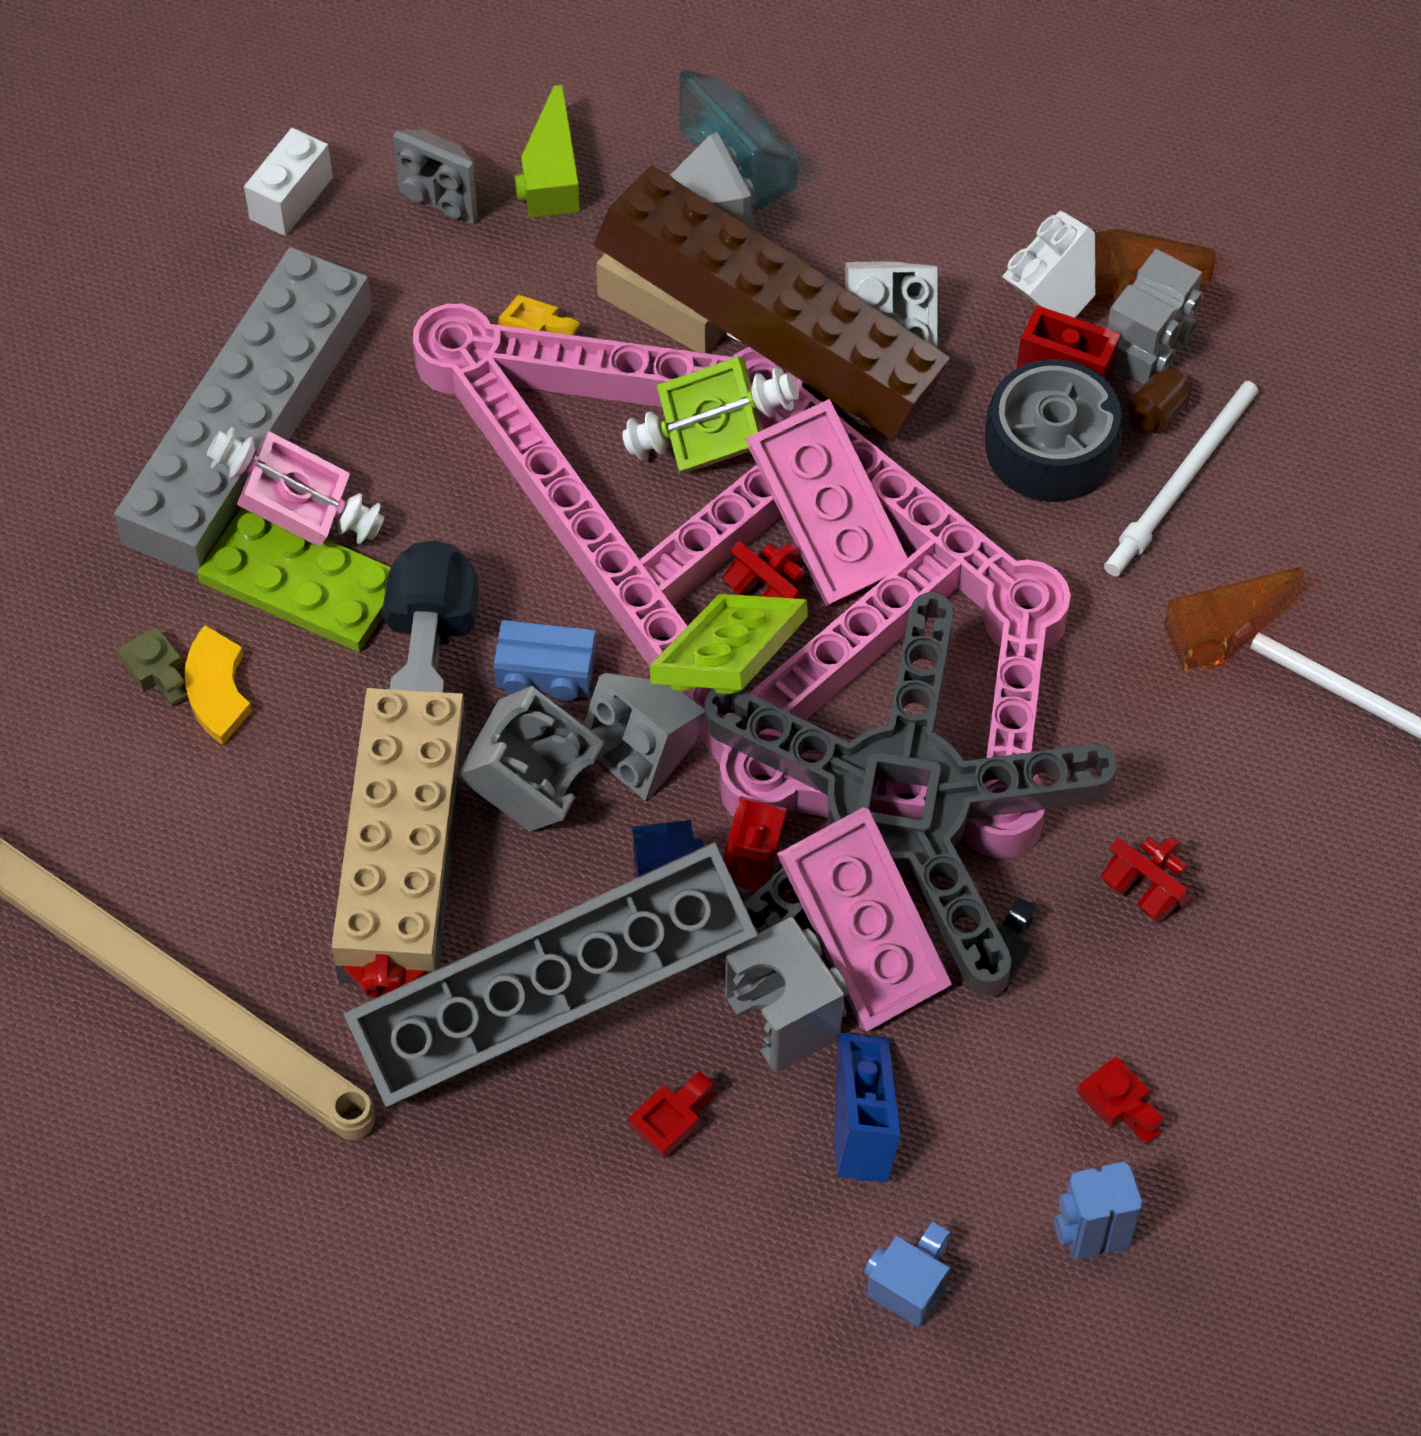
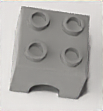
(529, 758)
(794, 988)

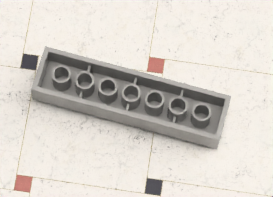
(256, 386)
(550, 974)

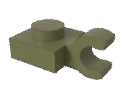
(152, 662)

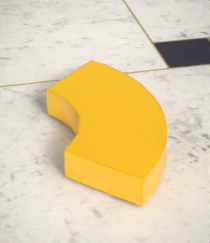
(212, 685)

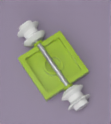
(710, 414)

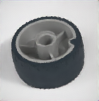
(1053, 430)

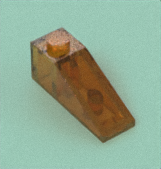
(1123, 253)
(1222, 619)

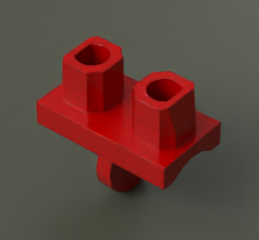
(750, 569)
(753, 842)
(1164, 890)

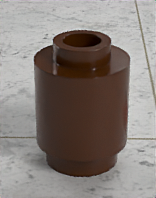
(1160, 400)

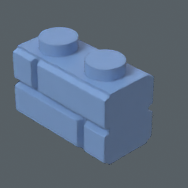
(545, 657)
(1098, 1211)

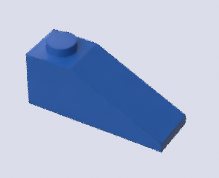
(865, 1109)

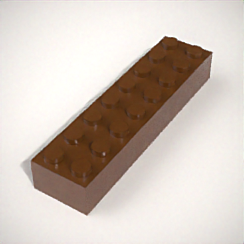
(771, 301)

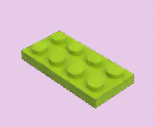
(291, 578)
(728, 643)

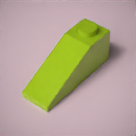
(548, 163)

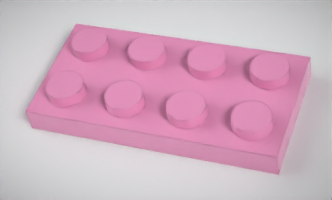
(827, 501)
(864, 918)

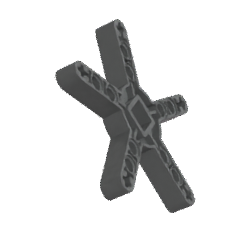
(913, 755)

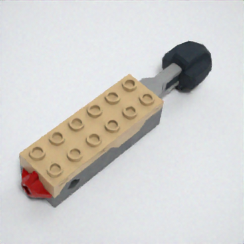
(406, 783)

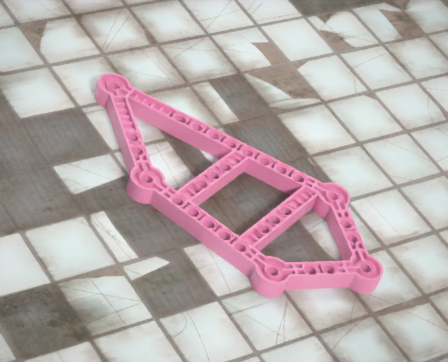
(484, 362)

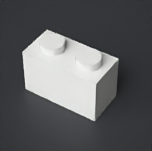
(288, 181)

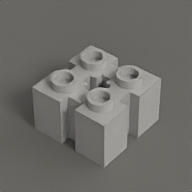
(1155, 315)

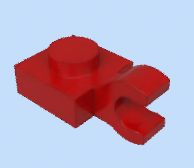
(1121, 1096)
(670, 1117)

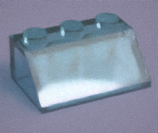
(713, 107)

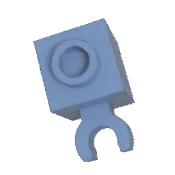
(909, 1277)

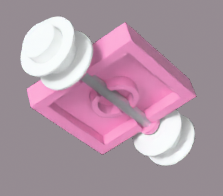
(294, 488)

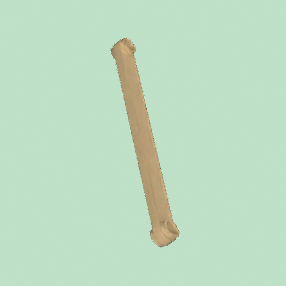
(184, 995)

